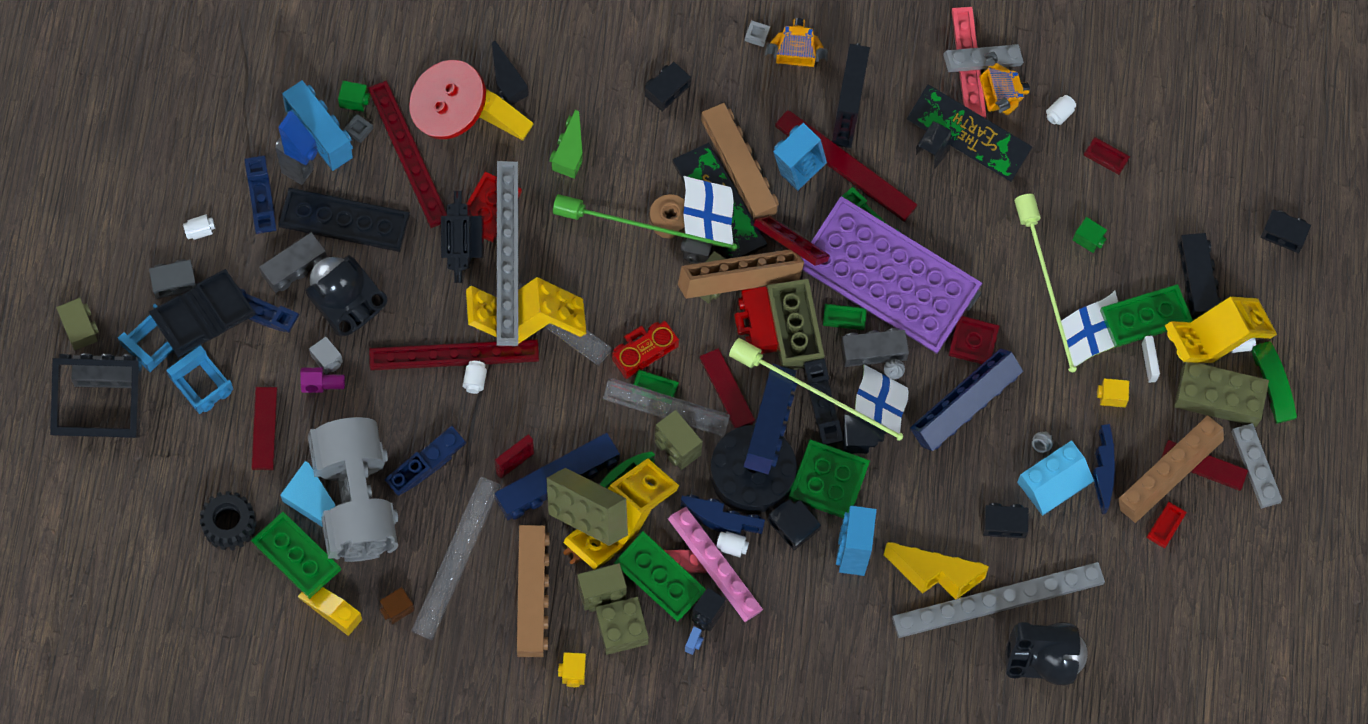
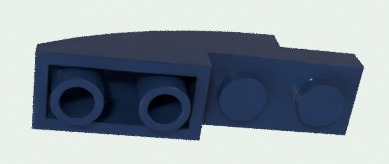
(426, 462)
(711, 515)

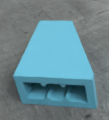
(307, 494)

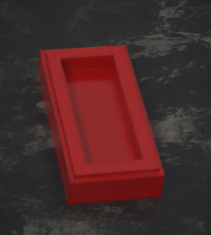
(1166, 525)

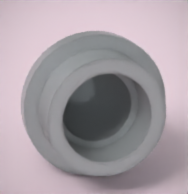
(894, 369)
(1042, 442)

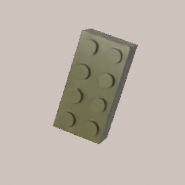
(795, 323)
(1221, 393)
(587, 506)

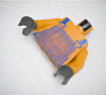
(797, 46)
(1001, 86)

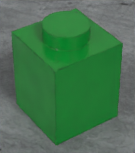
(353, 96)
(1090, 235)

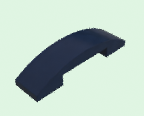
(260, 194)
(270, 315)

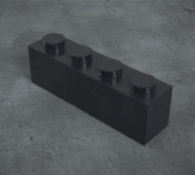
(1198, 273)

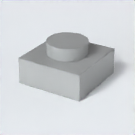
(757, 33)

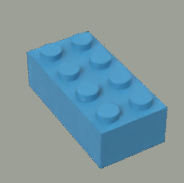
(331, 141)
(800, 156)
(856, 540)

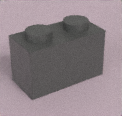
(172, 278)

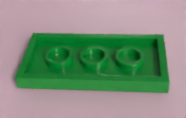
(1144, 315)
(296, 555)
(660, 576)

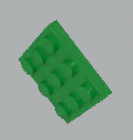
(829, 479)

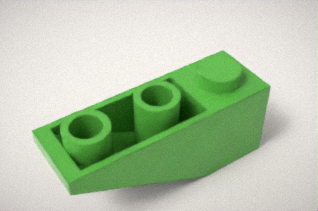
(569, 153)

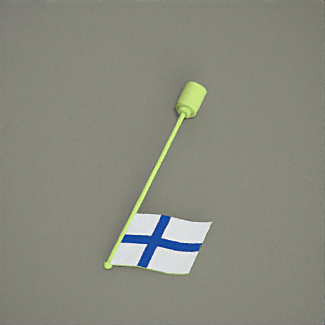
(1084, 330)
(877, 400)

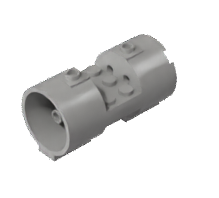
(349, 453)

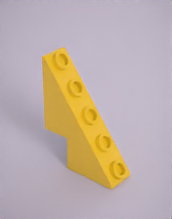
(928, 568)

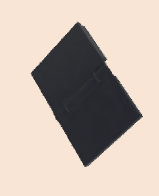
(202, 313)

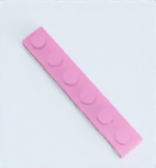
(715, 564)

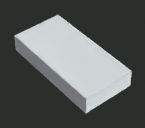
(1150, 359)

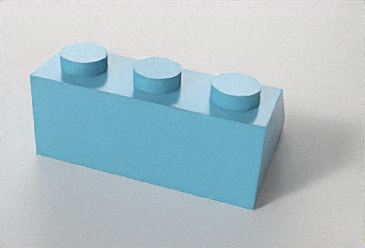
(1056, 478)

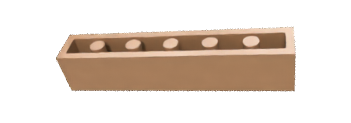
(739, 162)
(740, 273)
(1171, 469)
(531, 591)

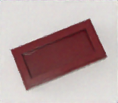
(1106, 155)

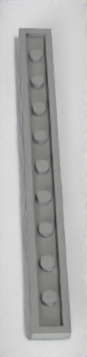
(507, 254)
(998, 600)

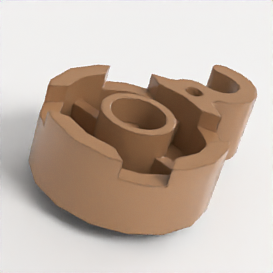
(661, 208)

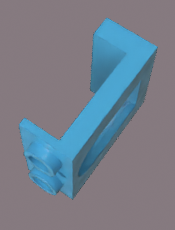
(130, 341)
(187, 364)

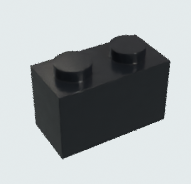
(667, 86)
(1285, 230)
(1005, 520)
(708, 610)

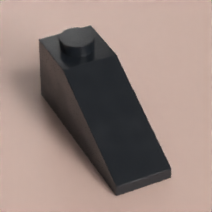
(508, 81)

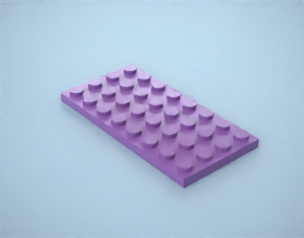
(891, 275)

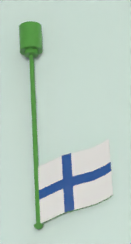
(706, 213)

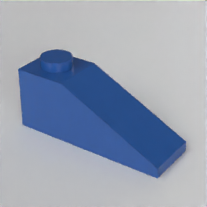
(297, 140)

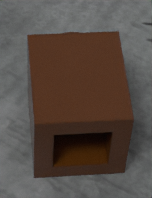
(396, 606)

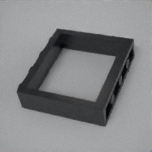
(850, 95)
(87, 360)

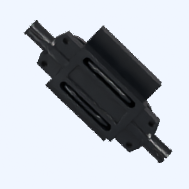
(461, 237)

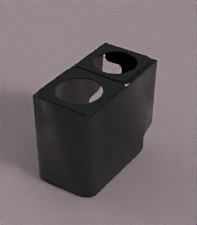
(936, 141)
(860, 435)
(794, 523)

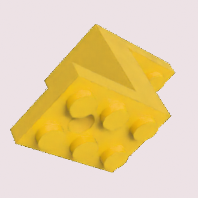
(537, 307)
(1220, 330)
(639, 500)

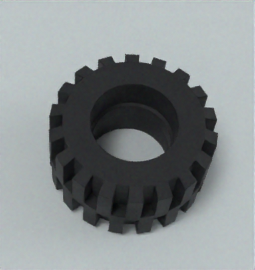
(221, 505)

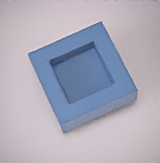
(694, 641)

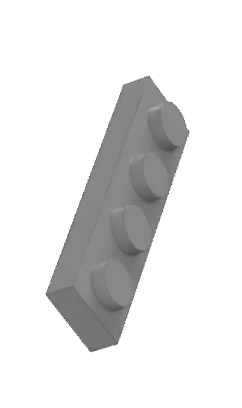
(974, 58)
(1257, 465)

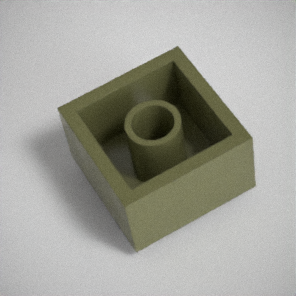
(678, 440)
(601, 586)
(621, 625)

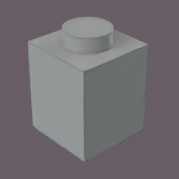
(326, 355)

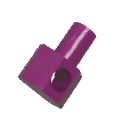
(315, 381)

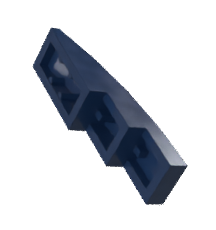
(1104, 473)

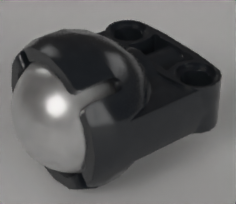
(344, 293)
(1045, 652)

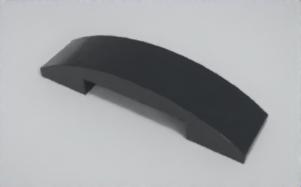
(823, 409)

